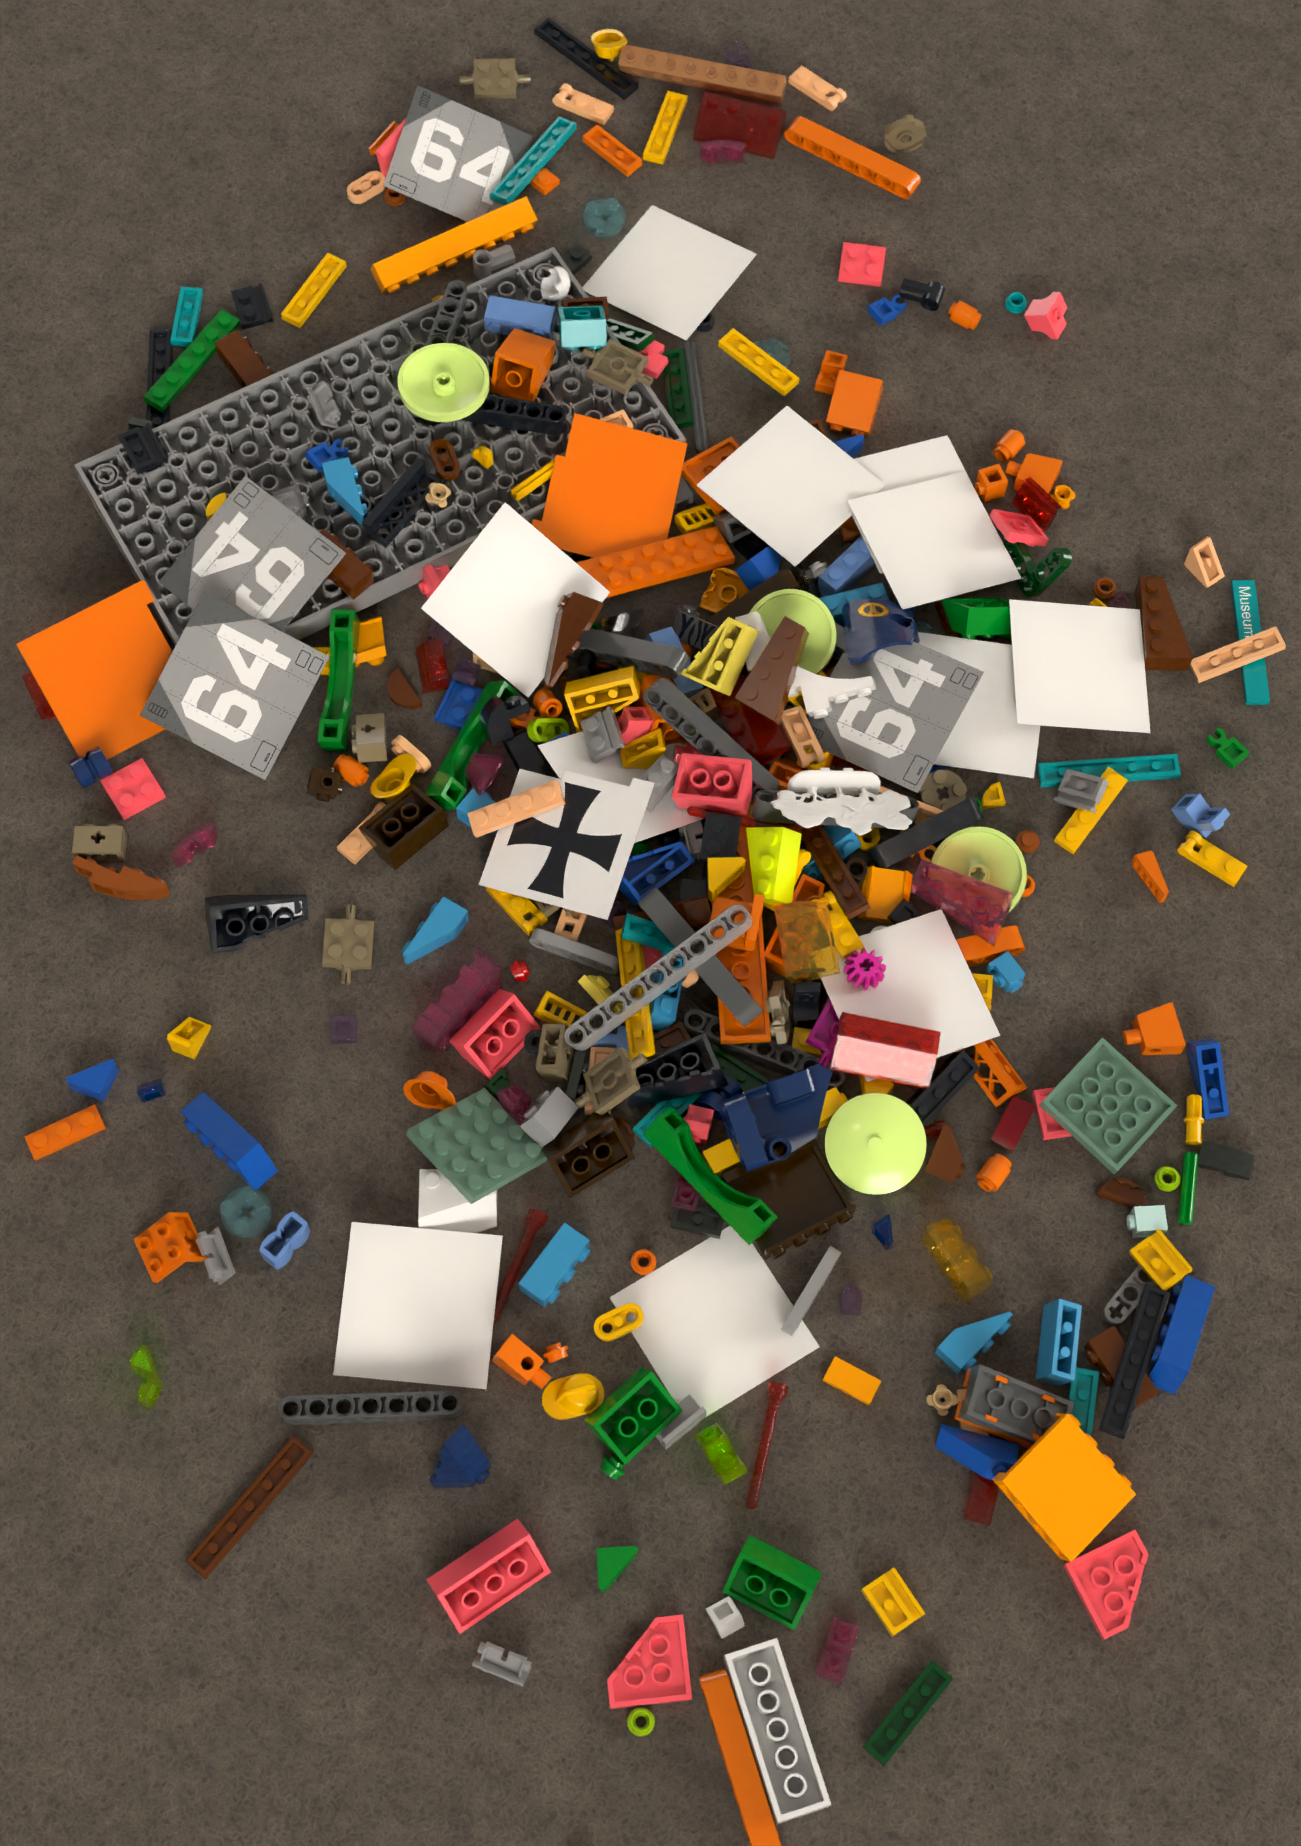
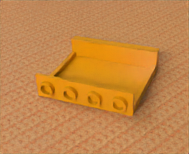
(1066, 1487)

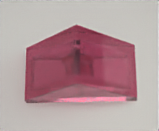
(483, 770)

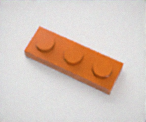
(612, 150)
(65, 1132)

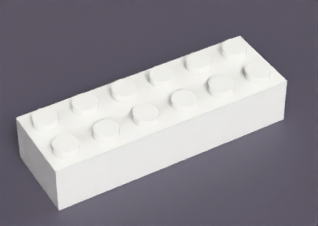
(776, 1731)

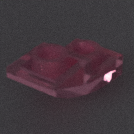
(715, 150)
(198, 840)
(515, 1102)
(685, 1195)
(837, 1650)

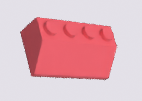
(488, 1575)

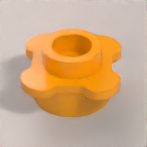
(1063, 490)

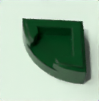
(498, 1083)

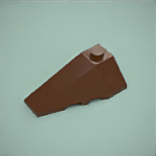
(573, 618)
(694, 910)

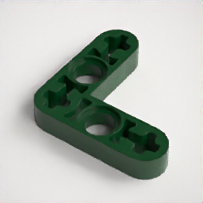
(1033, 579)

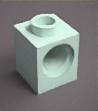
(1147, 1220)

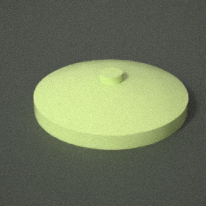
(443, 382)
(808, 612)
(985, 857)
(875, 1143)

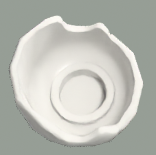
(556, 285)

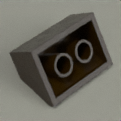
(404, 826)
(587, 1153)

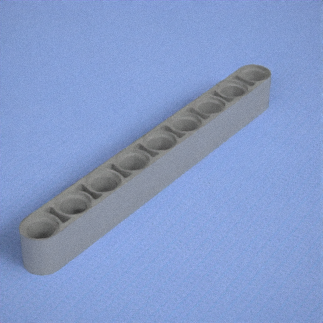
(646, 978)

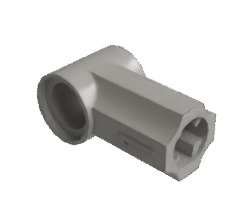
(487, 261)

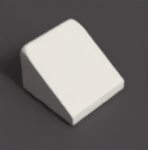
(725, 1617)

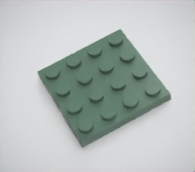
(1108, 1105)
(477, 1145)

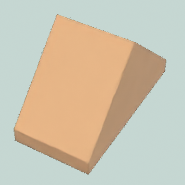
(1204, 563)

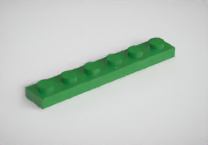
(190, 361)

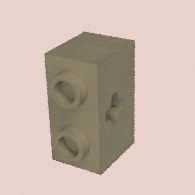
(370, 738)
(100, 842)
(554, 1054)

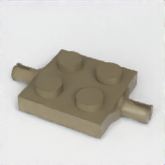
(494, 78)
(617, 366)
(348, 944)
(778, 1004)
(611, 1081)

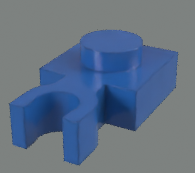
(885, 310)
(323, 453)

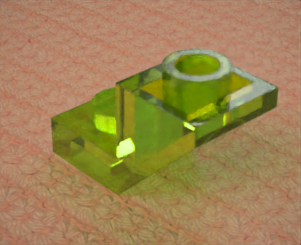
(144, 1366)
(720, 1453)

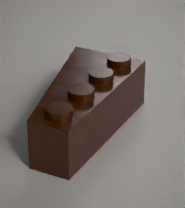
(1162, 633)
(774, 672)

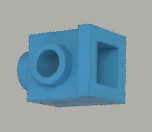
(1006, 972)

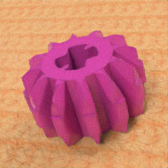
(870, 962)

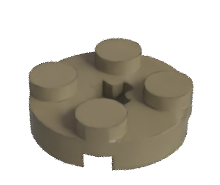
(909, 126)
(941, 779)

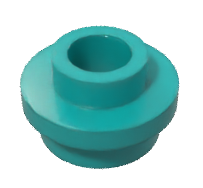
(1017, 298)

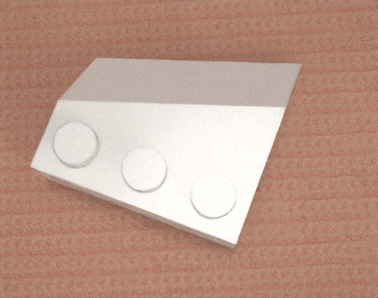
(447, 1209)

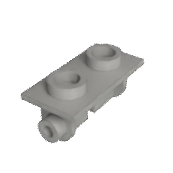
(325, 409)
(690, 833)
(219, 1262)
(491, 1660)

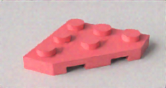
(1110, 1581)
(654, 1668)

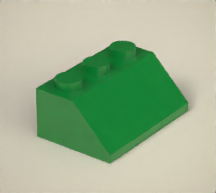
(978, 616)
(633, 1415)
(772, 1582)

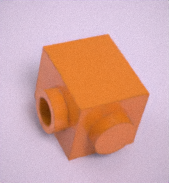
(991, 483)

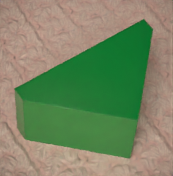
(611, 1563)

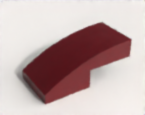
(1013, 1123)

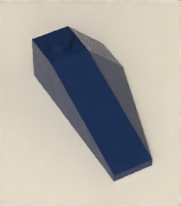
(460, 1462)

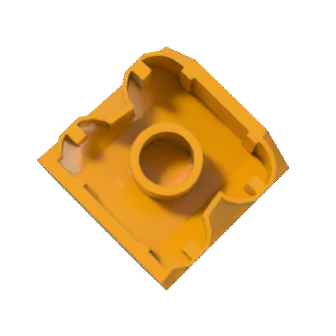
(722, 590)
(371, 642)
(884, 891)

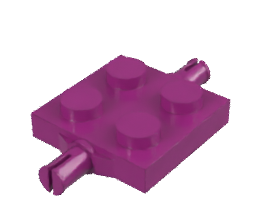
(824, 1033)

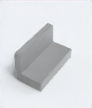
(684, 1422)

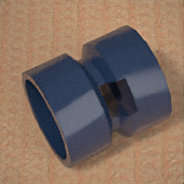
(90, 767)
(711, 1097)

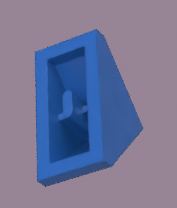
(95, 1080)

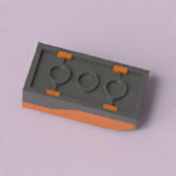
(1008, 1406)

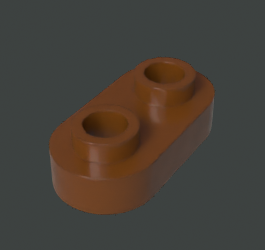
(445, 461)

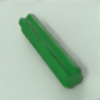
(1188, 1186)

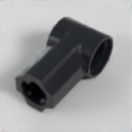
(928, 294)

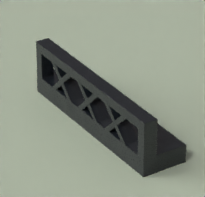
(393, 499)
(944, 1085)

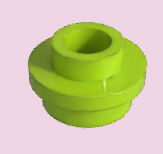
(1172, 1174)
(650, 1722)

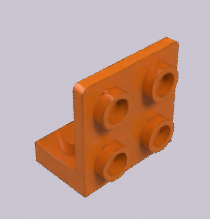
(748, 939)
(168, 1245)

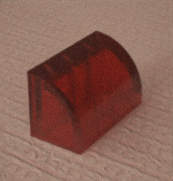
(432, 666)

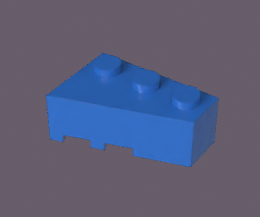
(652, 870)

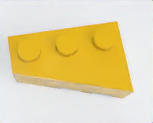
(599, 691)

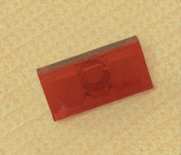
(981, 1500)

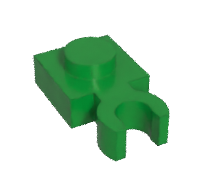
(1228, 751)

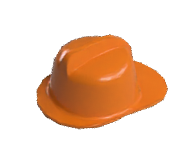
(429, 1091)

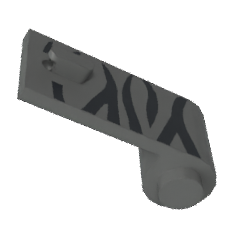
(691, 628)

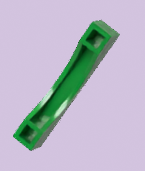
(337, 709)
(451, 780)
(674, 1140)

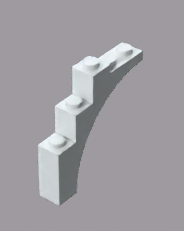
(816, 689)

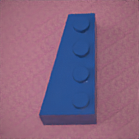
(228, 1141)
(1180, 1334)

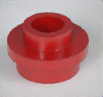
(520, 970)

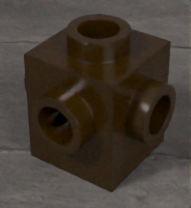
(318, 789)

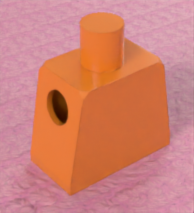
(1040, 468)
(1156, 1032)
(510, 1358)

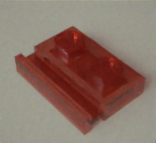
(1037, 503)

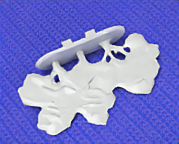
(848, 811)

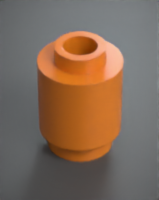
(964, 315)
(1009, 445)
(547, 704)
(351, 770)
(994, 1172)

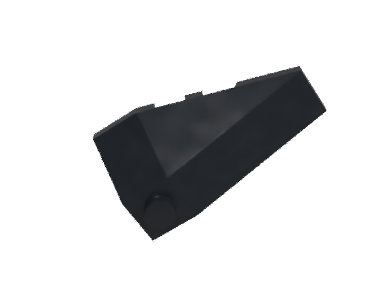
(242, 918)

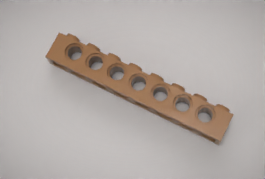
(702, 74)

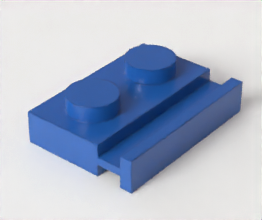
(457, 704)

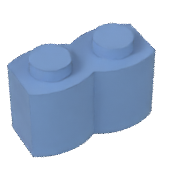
(289, 1236)

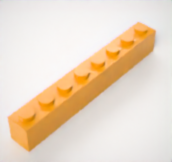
(453, 245)

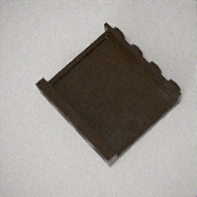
(799, 1193)

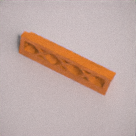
(998, 1067)

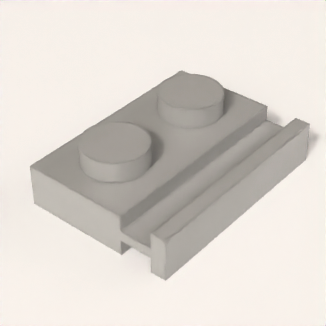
(602, 734)
(1081, 790)

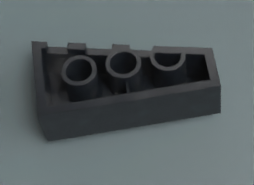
(678, 1073)

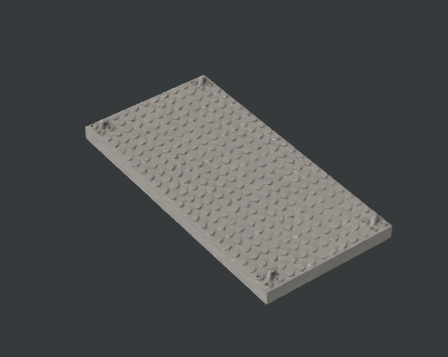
(273, 423)

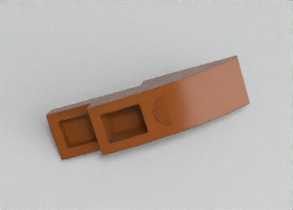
(127, 884)

